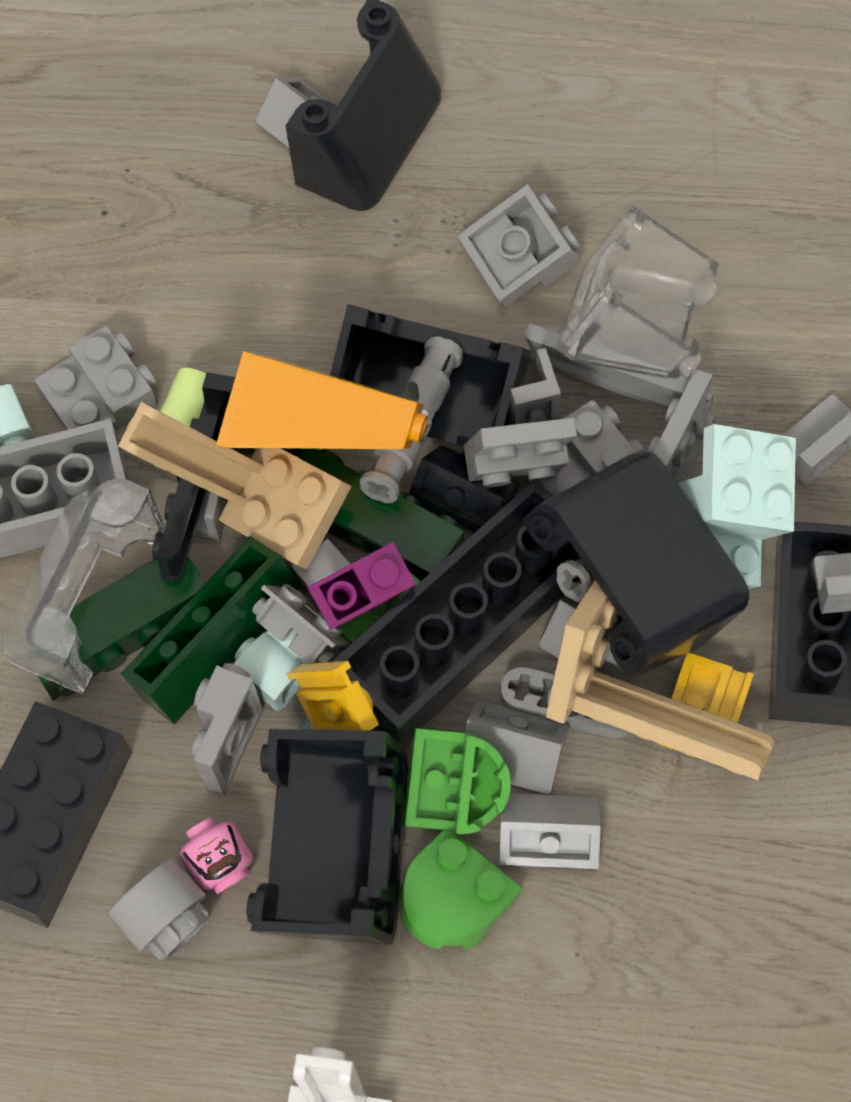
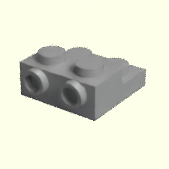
(520, 245)
(97, 382)
(594, 448)
(518, 450)
(229, 717)

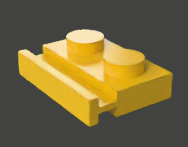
(712, 687)
(331, 697)

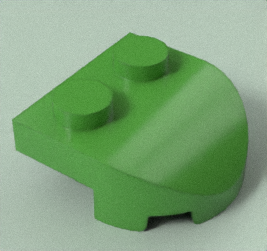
(454, 781)
(454, 894)

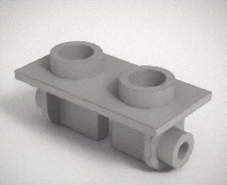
(287, 612)

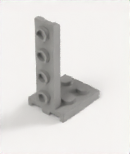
(683, 398)

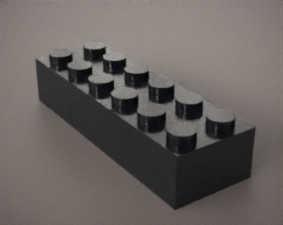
(457, 619)

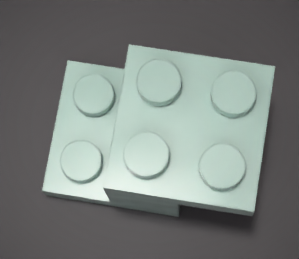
(745, 492)

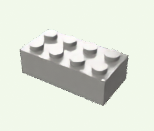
(45, 474)

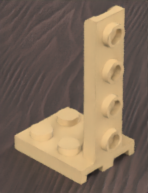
(269, 496)
(638, 710)

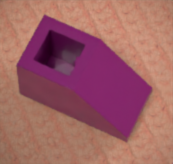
(362, 586)

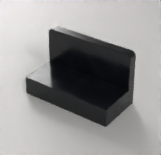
(445, 489)

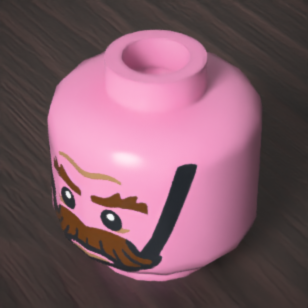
(216, 855)

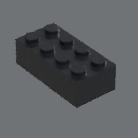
(809, 648)
(51, 804)

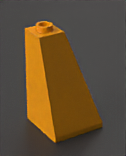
(303, 408)

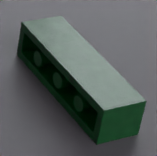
(371, 524)
(126, 617)
(207, 630)

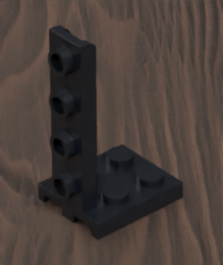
(185, 507)

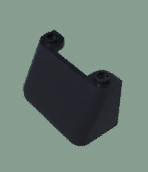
(360, 145)
(385, 350)
(647, 557)
(333, 836)

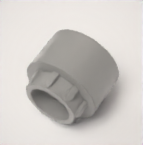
(162, 910)

